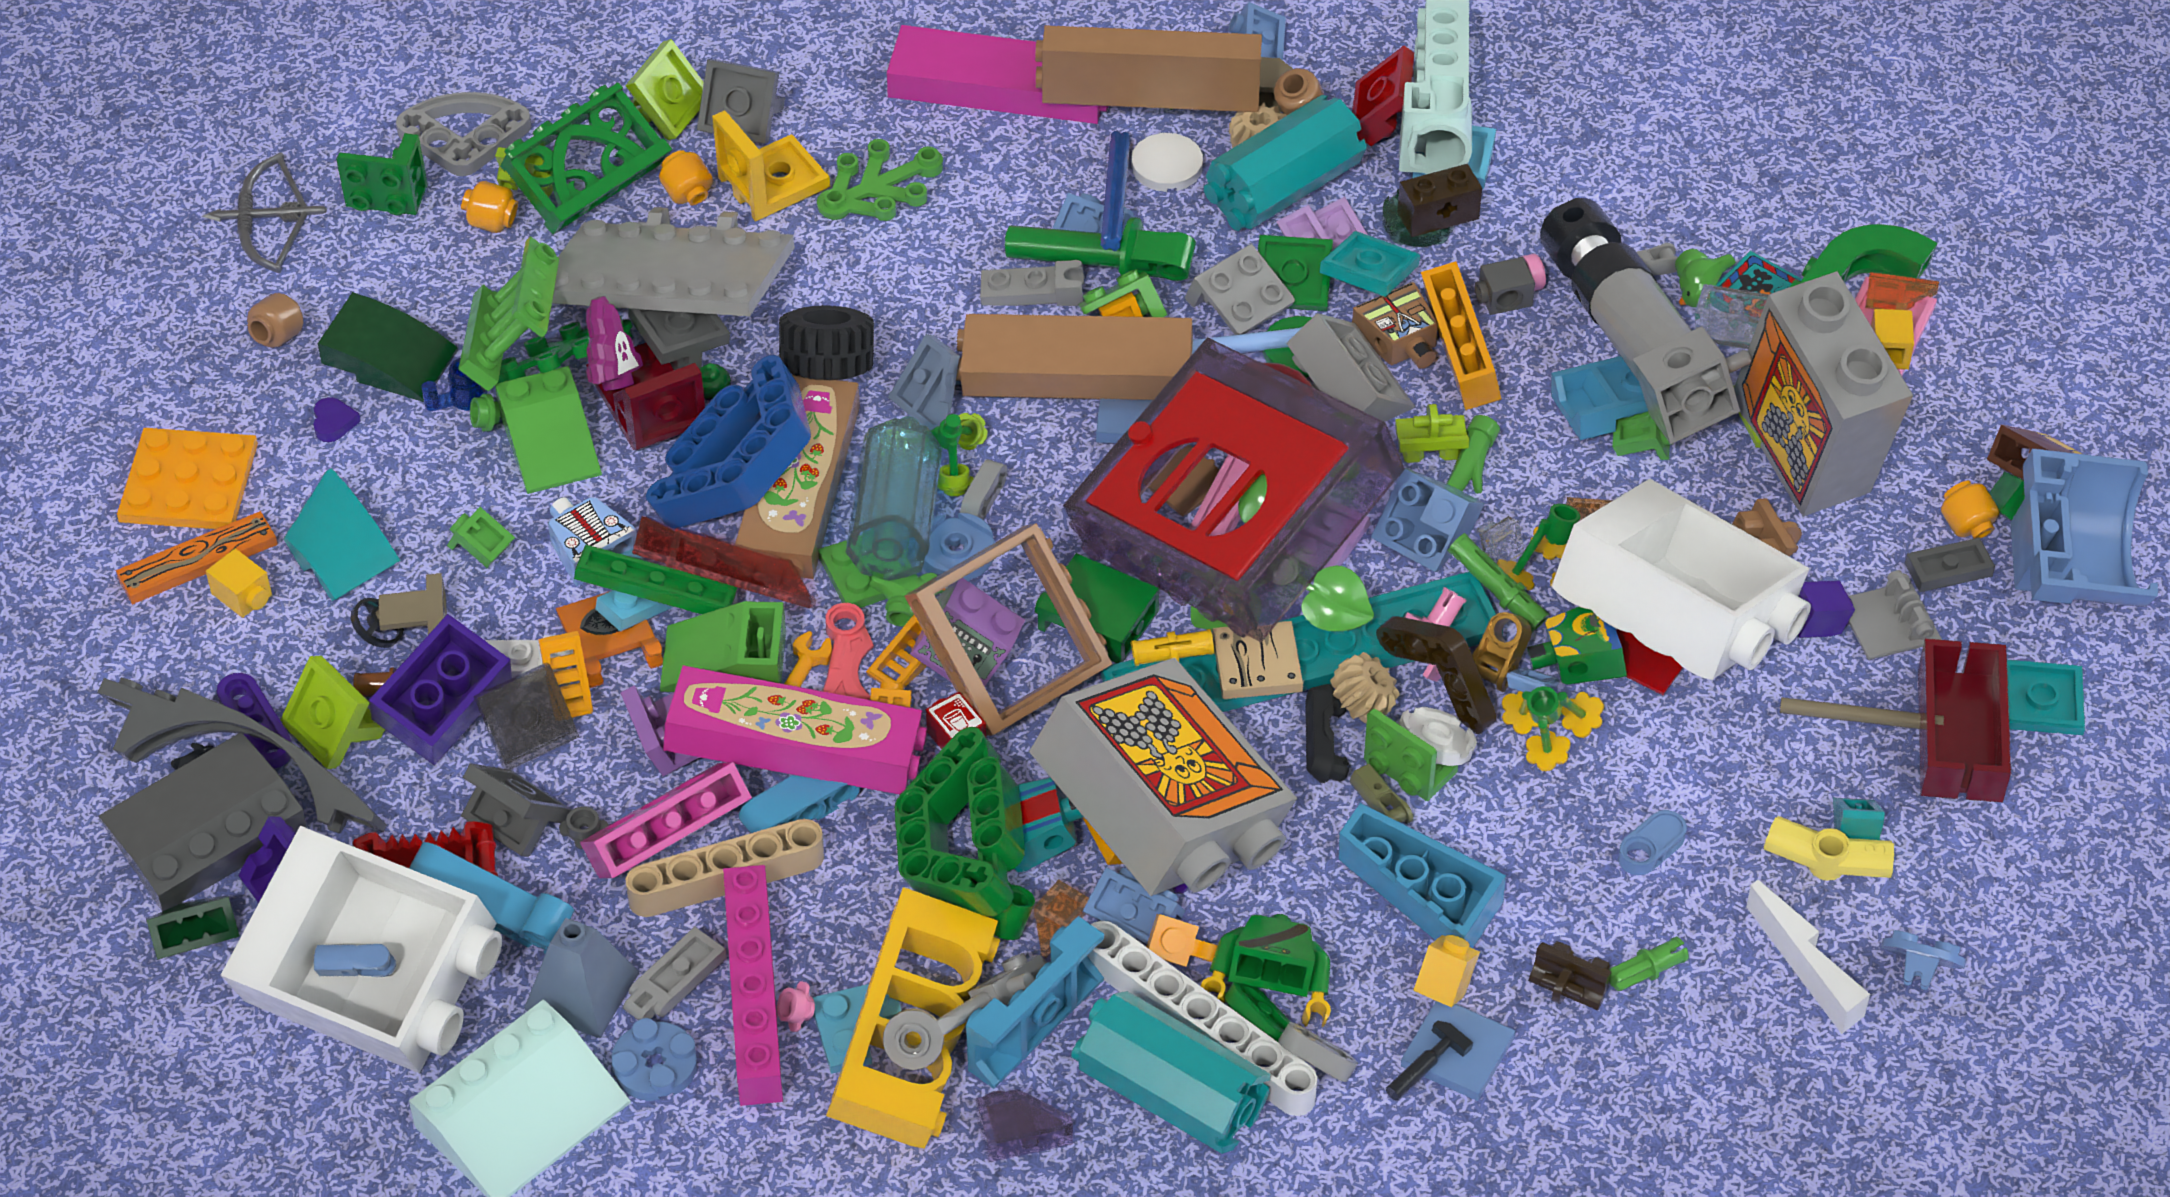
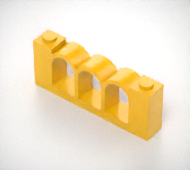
(884, 1102)

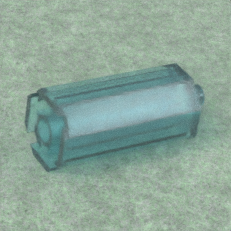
(894, 499)

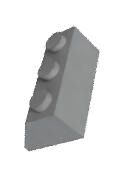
(1347, 367)

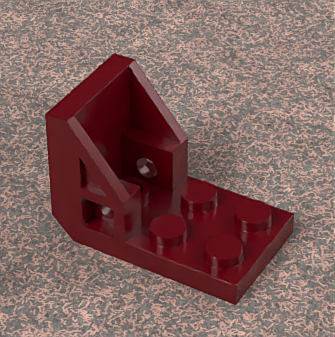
(659, 401)

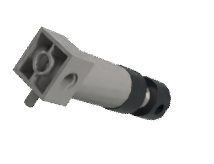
(1678, 368)

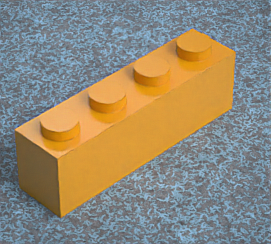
(1461, 335)

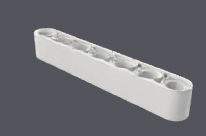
(1192, 1001)

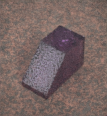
(1020, 1125)

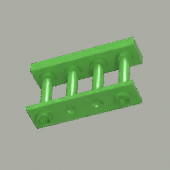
(504, 315)

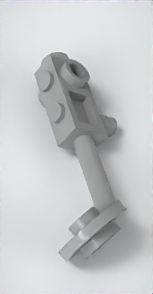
(1017, 975)

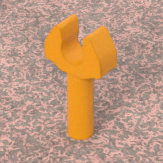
(807, 658)

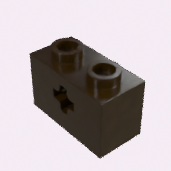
(1439, 200)

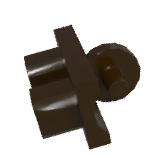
(1569, 975)

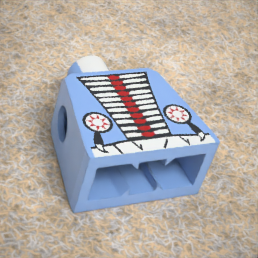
(587, 524)

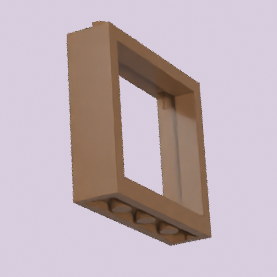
(1070, 609)

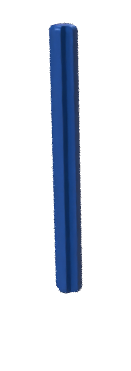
(1115, 191)

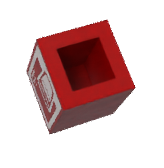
(950, 716)

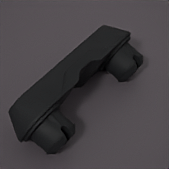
(1320, 753)

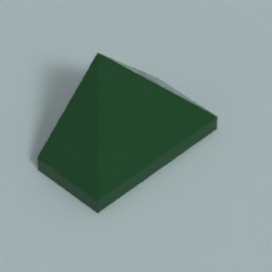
(192, 926)

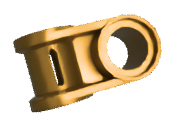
(1498, 652)

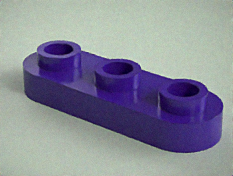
(256, 707)

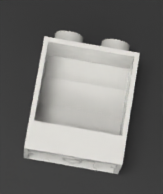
(1683, 581)
(351, 897)

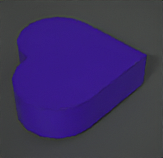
(333, 419)

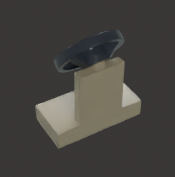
(402, 611)

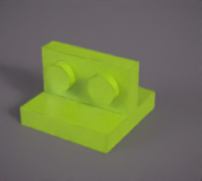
(667, 90)
(328, 713)

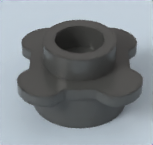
(581, 817)

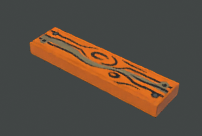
(194, 557)

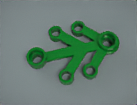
(551, 355)

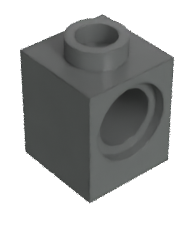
(1505, 286)

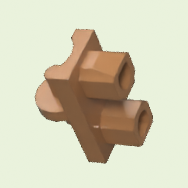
(1767, 527)

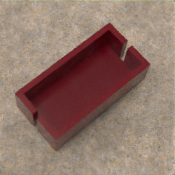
(1974, 742)

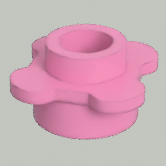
(795, 1006)

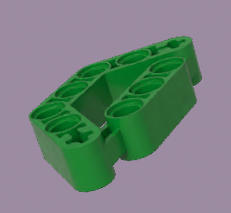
(959, 774)

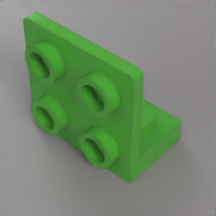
(1404, 757)

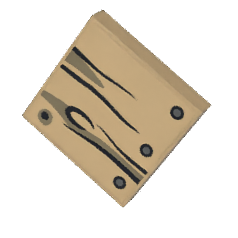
(1257, 667)

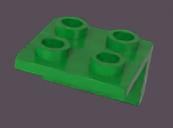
(385, 183)

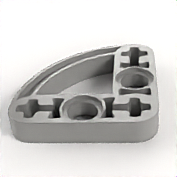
(456, 146)

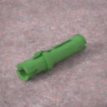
(1505, 589)

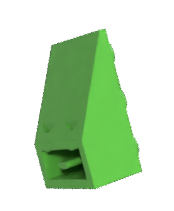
(731, 640)

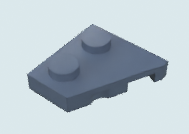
(928, 382)

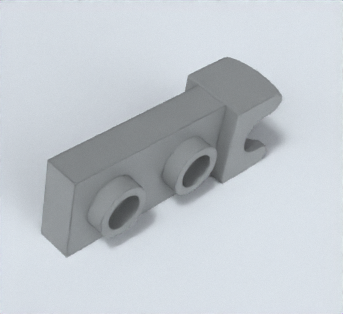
(1034, 285)

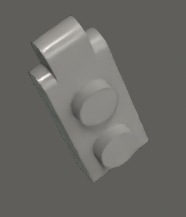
(674, 975)

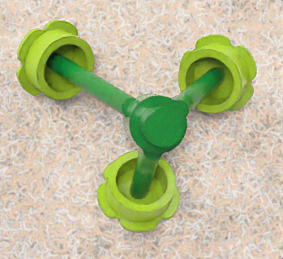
(955, 430)

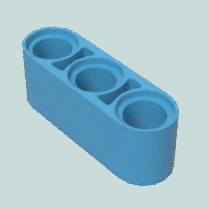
(794, 800)

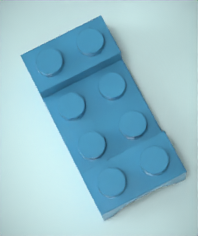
(1597, 396)
(1005, 1035)

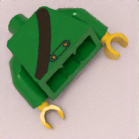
(1275, 957)

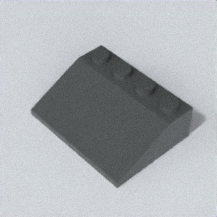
(200, 820)

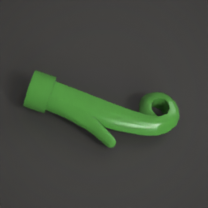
(1470, 462)

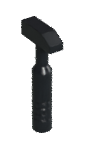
(1415, 1071)

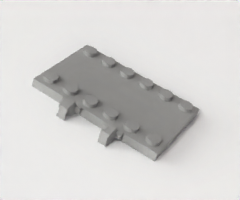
(671, 267)

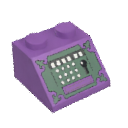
(982, 626)

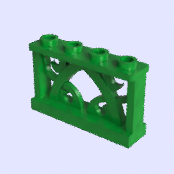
(571, 201)

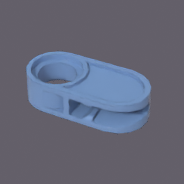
(1658, 837)

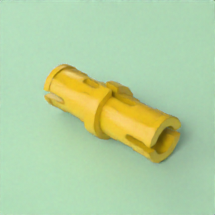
(1172, 646)

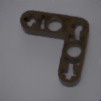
(1451, 655)

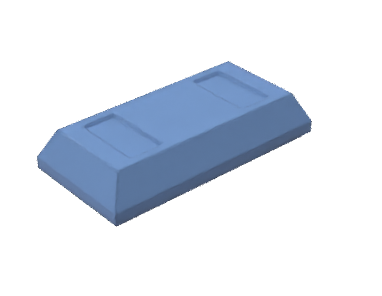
(1528, 679)

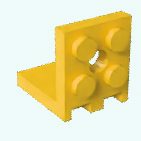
(752, 169)

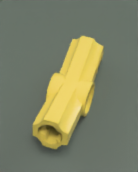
(1830, 851)

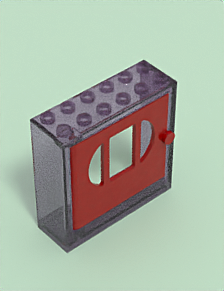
(1321, 473)

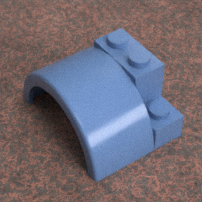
(2078, 528)

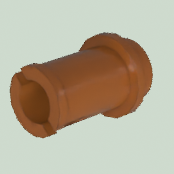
(369, 683)

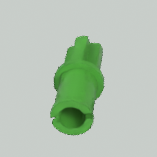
(1647, 964)

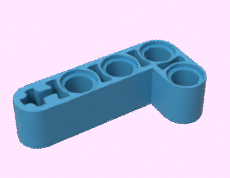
(516, 912)

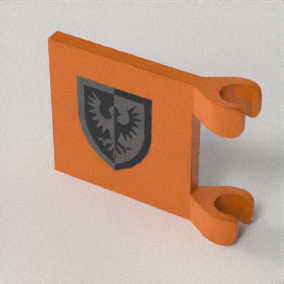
(602, 639)

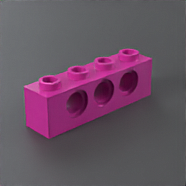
(665, 820)

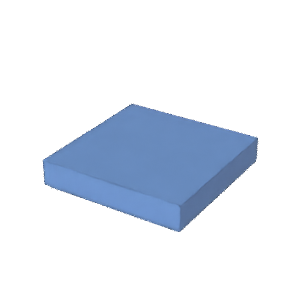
(1469, 1073)

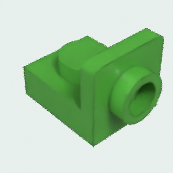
(1639, 434)
(480, 536)

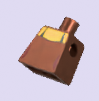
(2011, 440)

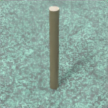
(1853, 713)

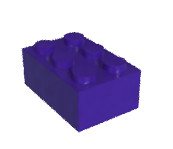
(434, 689)

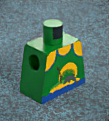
(1580, 648)

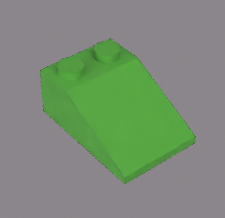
(547, 429)

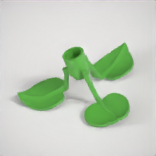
(1335, 599)

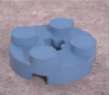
(965, 530)
(645, 1040)

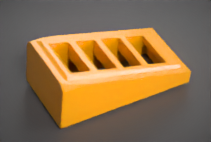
(896, 647)
(575, 695)

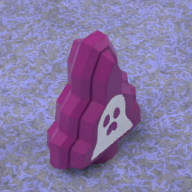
(609, 348)

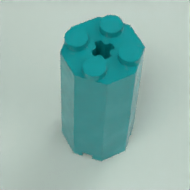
(1285, 162)
(1171, 1070)

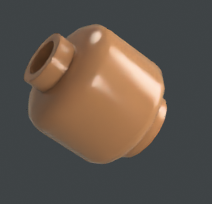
(1296, 89)
(275, 320)

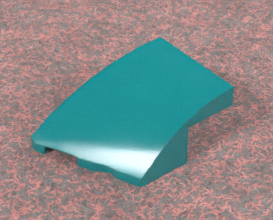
(338, 538)

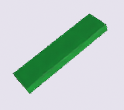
(652, 581)

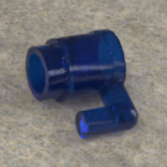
(461, 391)

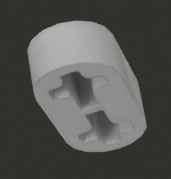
(984, 489)
(1317, 1052)

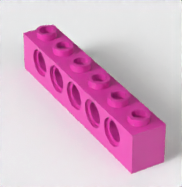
(752, 986)

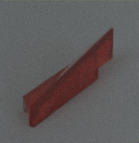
(722, 561)

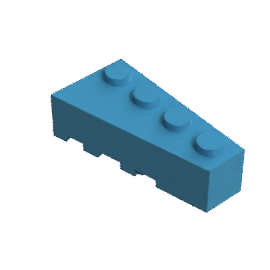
(1421, 876)

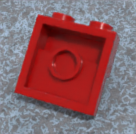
(1381, 95)

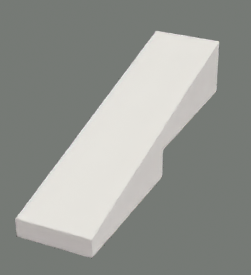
(1796, 940)

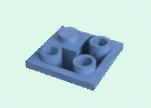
(1425, 519)

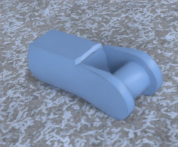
(353, 960)

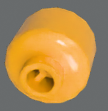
(685, 177)
(489, 206)
(1970, 510)

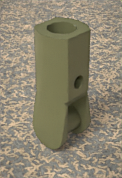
(1379, 794)

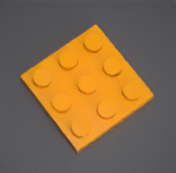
(187, 478)

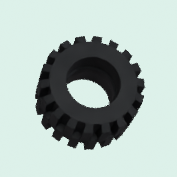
(826, 342)

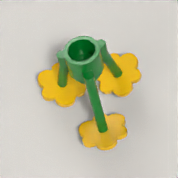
(1548, 539)
(1544, 708)

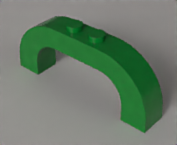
(1875, 250)

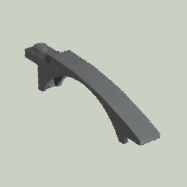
(166, 719)

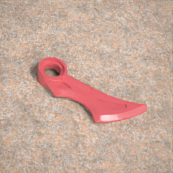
(847, 651)

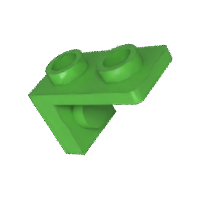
(1146, 298)

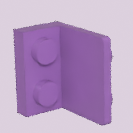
(649, 722)

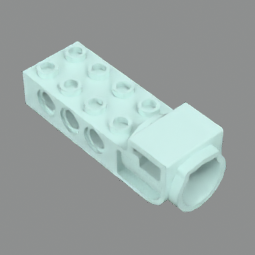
(1438, 101)

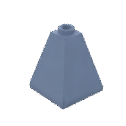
(582, 978)

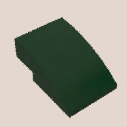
(385, 347)

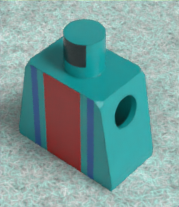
(1046, 822)

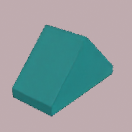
(1858, 818)

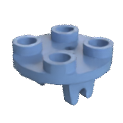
(1922, 959)

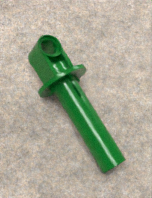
(1156, 253)

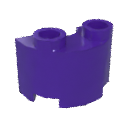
(262, 865)

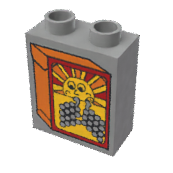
(1821, 393)
(1164, 778)

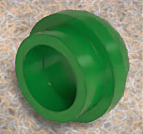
(714, 379)

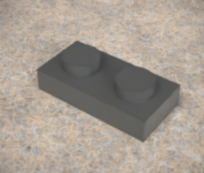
(1949, 565)

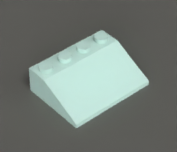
(518, 1102)

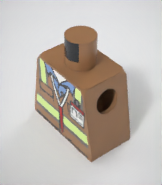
(1399, 326)

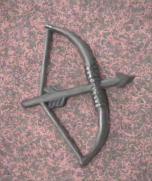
(287, 212)

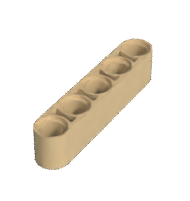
(788, 852)

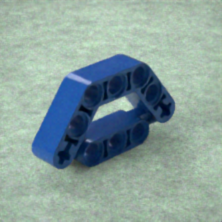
(732, 450)

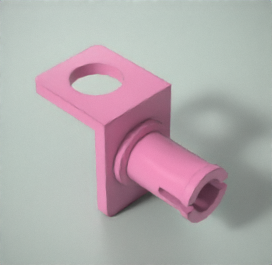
(1442, 614)

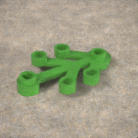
(841, 201)

